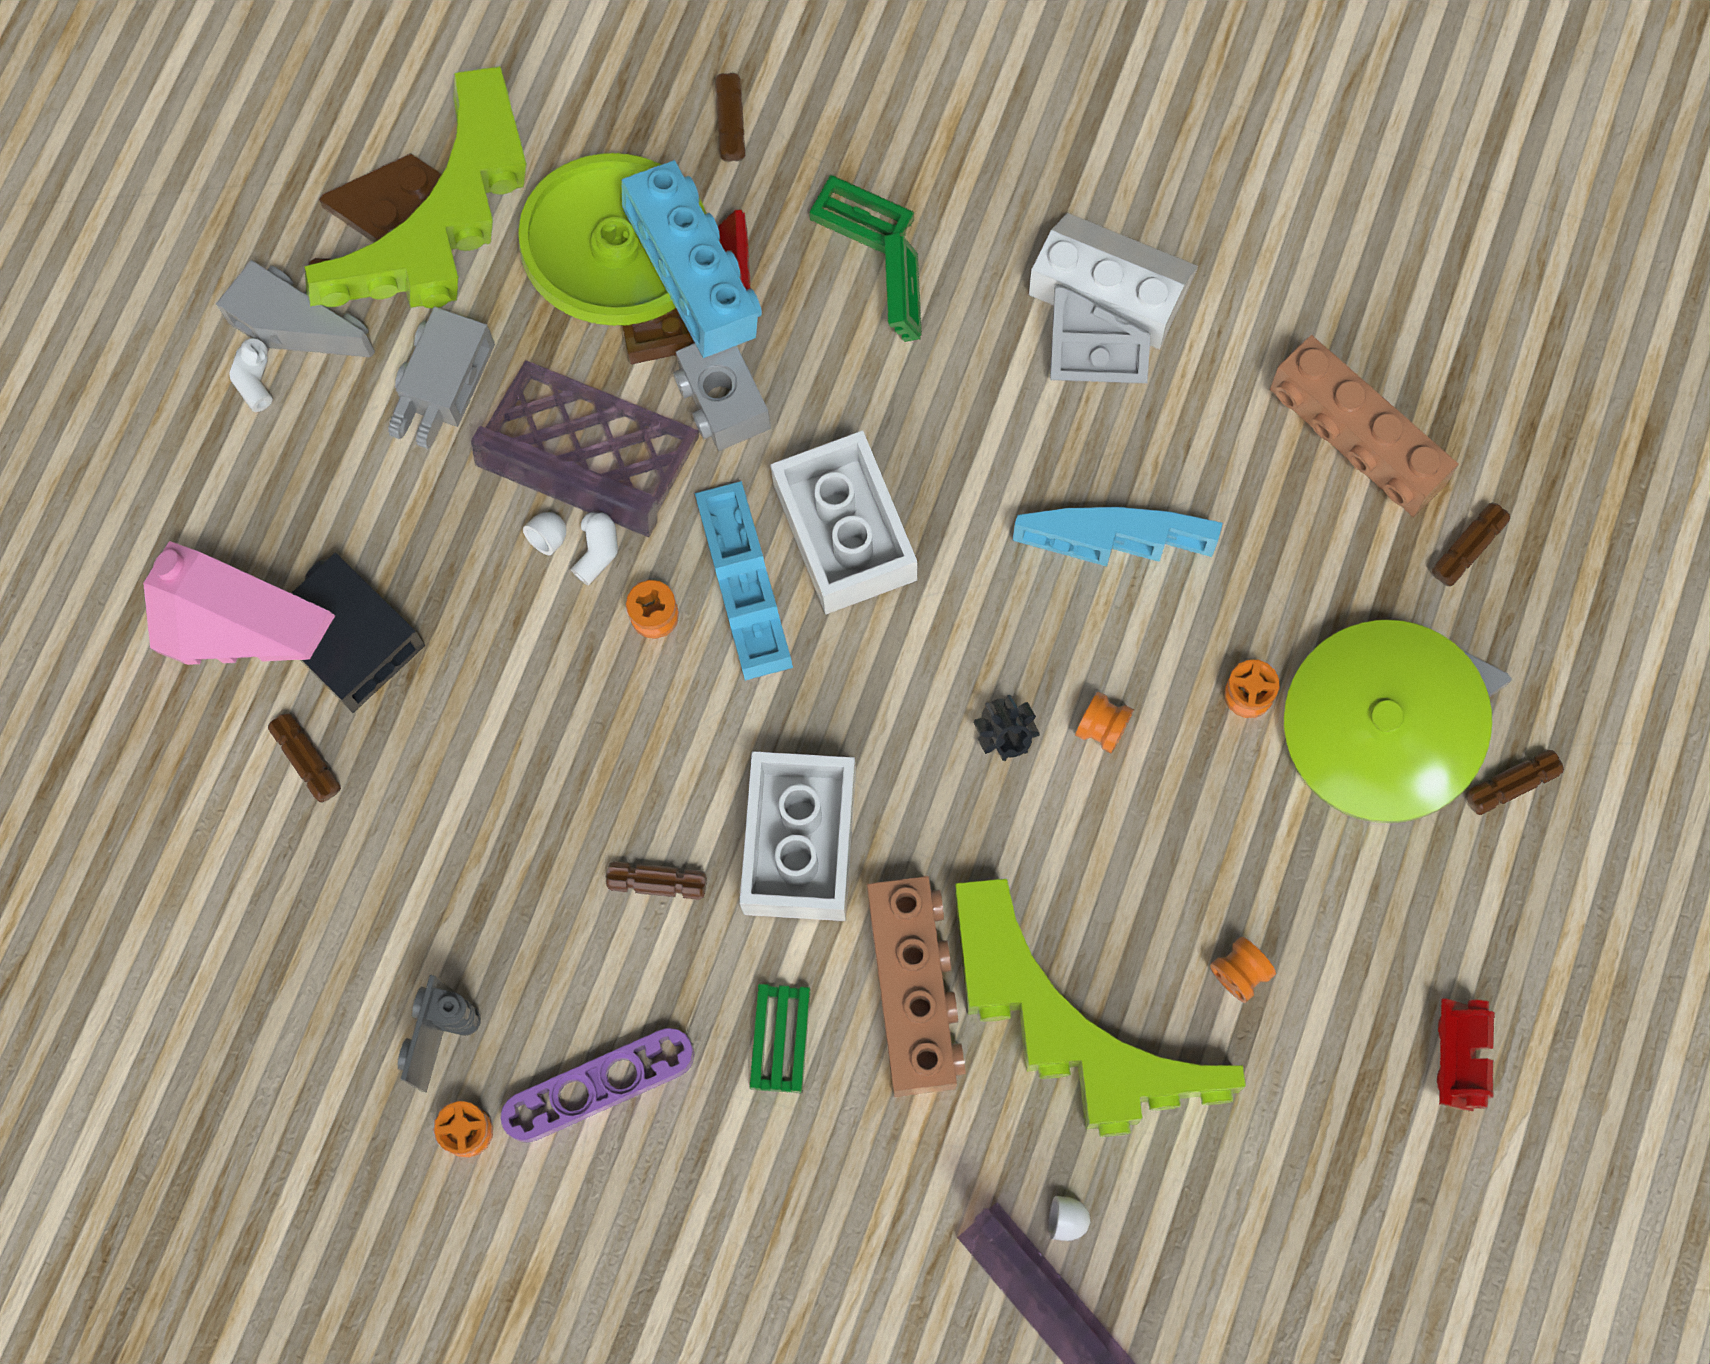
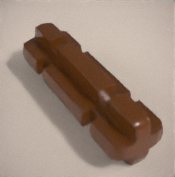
(730, 117)
(1471, 544)
(304, 757)
(1515, 782)
(656, 880)

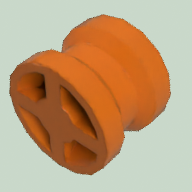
(656, 619)
(1255, 678)
(1104, 722)
(1243, 969)
(453, 1128)

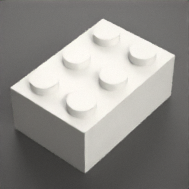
(844, 522)
(798, 836)

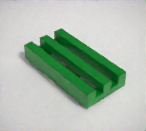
(867, 199)
(903, 287)
(783, 994)

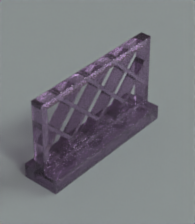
(559, 474)
(1039, 1291)

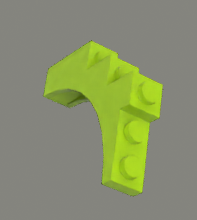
(454, 216)
(1055, 1036)

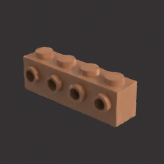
(1362, 426)
(913, 988)

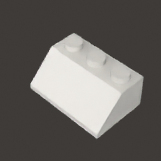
(1113, 272)

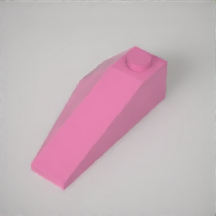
(221, 613)

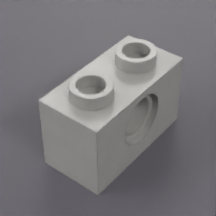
(727, 418)

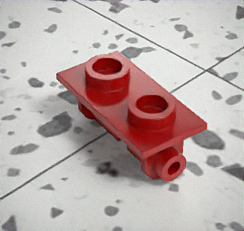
(1462, 1078)

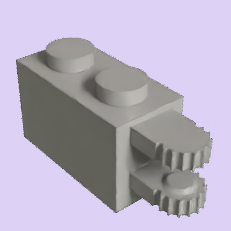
(440, 374)

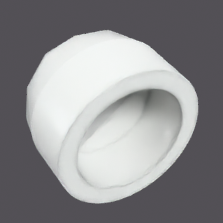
(545, 532)
(1067, 1219)

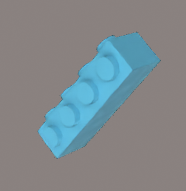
(690, 258)

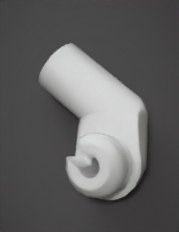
(248, 372)
(601, 546)

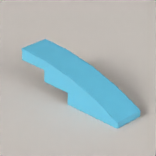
(1094, 532)
(743, 581)

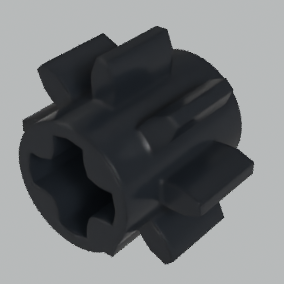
(1006, 727)

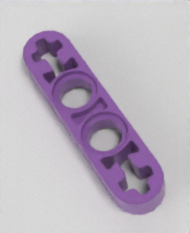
(595, 1077)

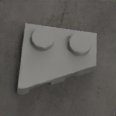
(1095, 342)

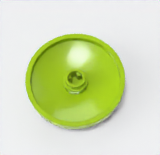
(584, 247)
(1387, 721)

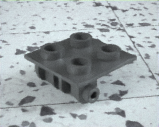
(436, 1011)

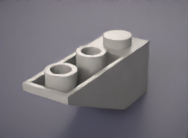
(279, 315)

